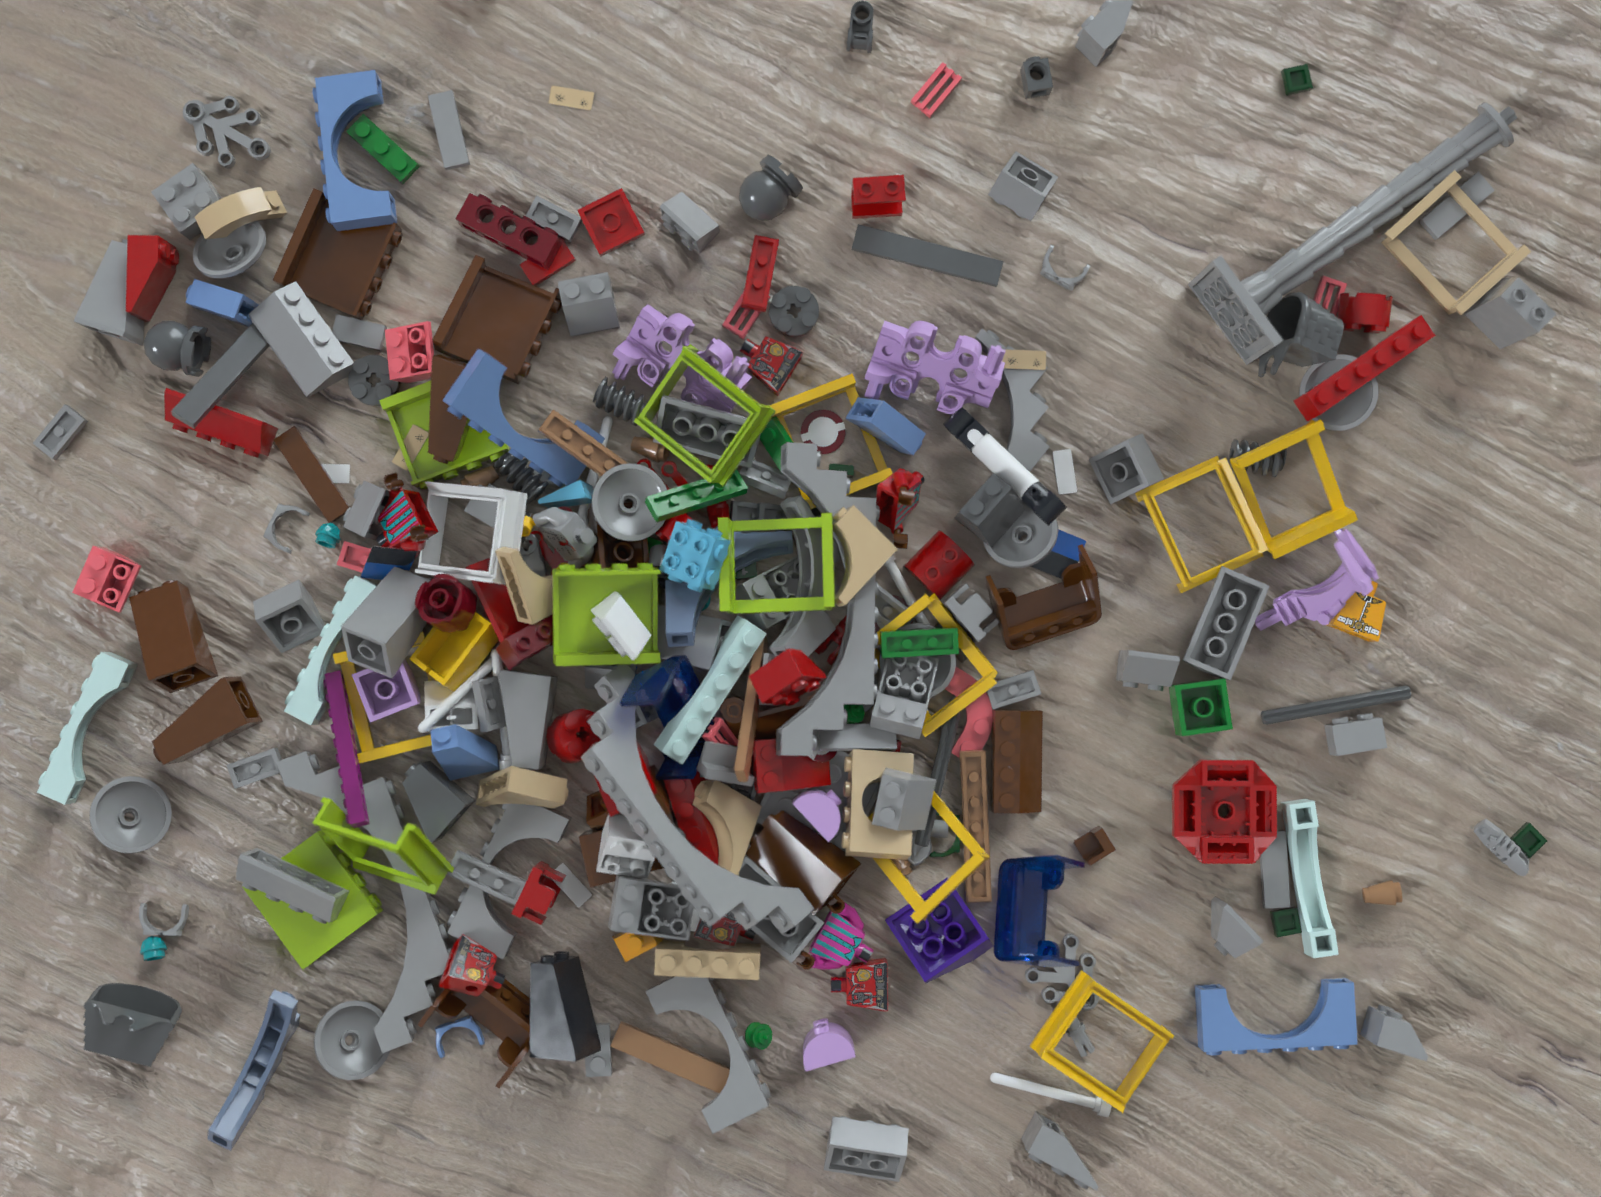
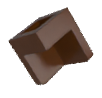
(1094, 845)

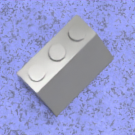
(866, 1148)

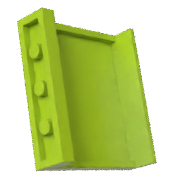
(414, 408)
(578, 591)
(298, 931)

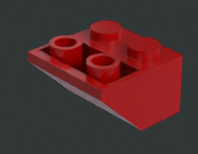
(787, 678)

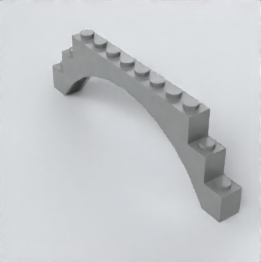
(854, 669)
(702, 882)
(426, 937)

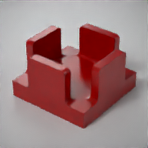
(538, 893)

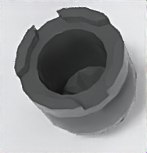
(767, 191)
(177, 347)

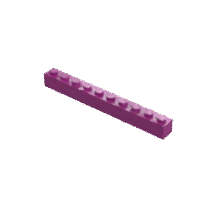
(346, 750)

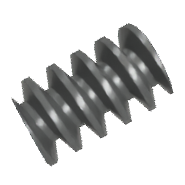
(619, 401)
(1274, 462)
(521, 475)

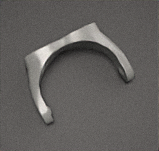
(1048, 272)
(270, 530)
(148, 929)

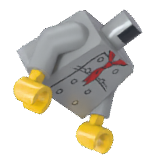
(565, 532)

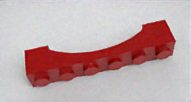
(1364, 368)

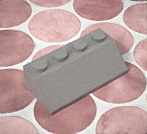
(301, 339)
(701, 428)
(1225, 623)
(290, 884)
(792, 941)

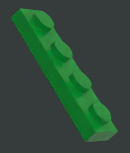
(693, 497)

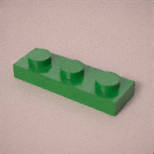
(383, 149)
(919, 642)

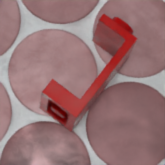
(877, 196)

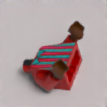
(896, 500)
(405, 518)

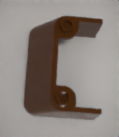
(1048, 610)
(767, 720)
(500, 1011)

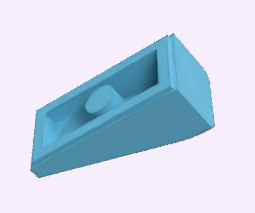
(571, 495)

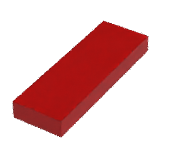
(760, 273)

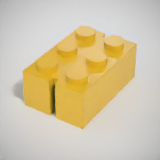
(455, 655)

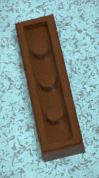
(312, 474)

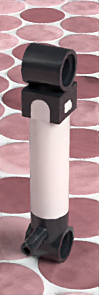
(1004, 465)

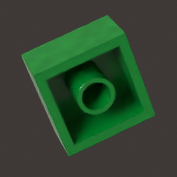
(1200, 707)

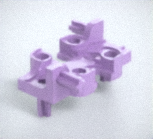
(645, 348)
(891, 365)

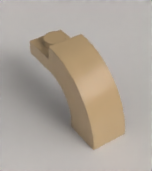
(237, 210)

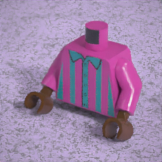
(837, 939)

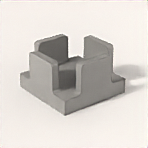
(970, 613)

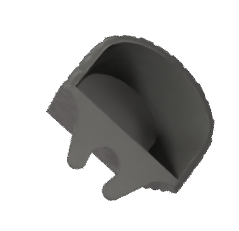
(1307, 331)
(129, 1022)

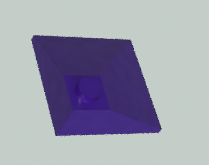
(943, 940)

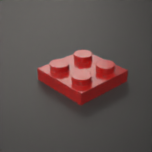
(611, 222)

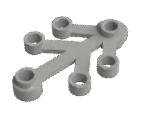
(223, 129)
(1065, 974)

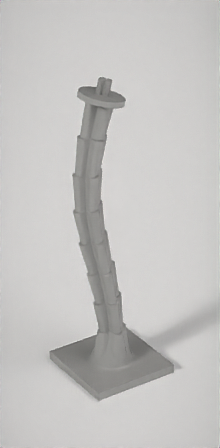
(1242, 305)

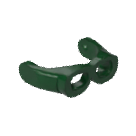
(955, 848)

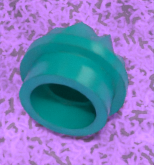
(328, 535)
(153, 948)

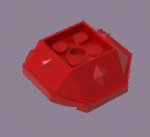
(1250, 818)

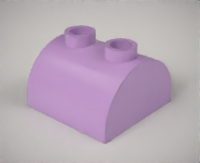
(385, 694)
(820, 810)
(826, 1045)

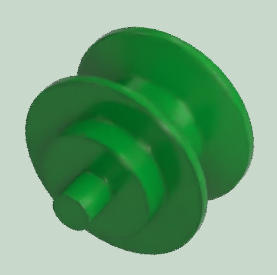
(855, 713)
(758, 1035)

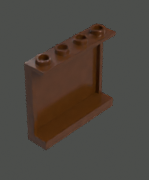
(335, 265)
(497, 317)

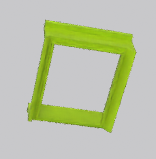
(743, 440)
(727, 587)
(411, 847)

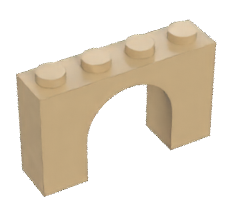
(861, 836)
(676, 959)

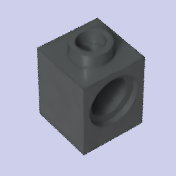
(1036, 88)

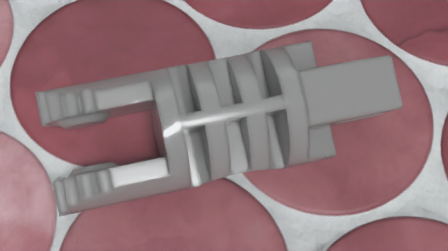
(1502, 847)

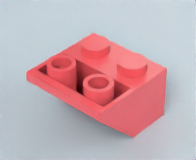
(410, 352)
(107, 578)

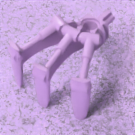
(1330, 596)

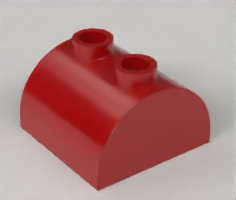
(939, 564)

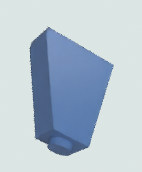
(220, 302)
(886, 425)
(463, 752)

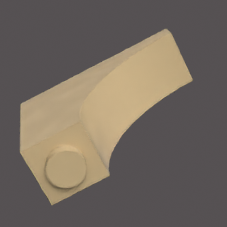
(863, 549)
(528, 591)
(522, 786)
(732, 819)

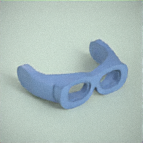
(466, 1022)

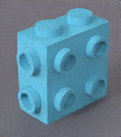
(695, 555)

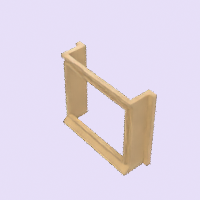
(1425, 278)

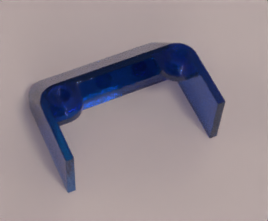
(668, 689)
(1023, 910)

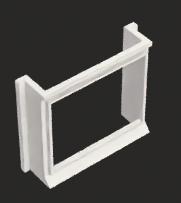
(506, 531)

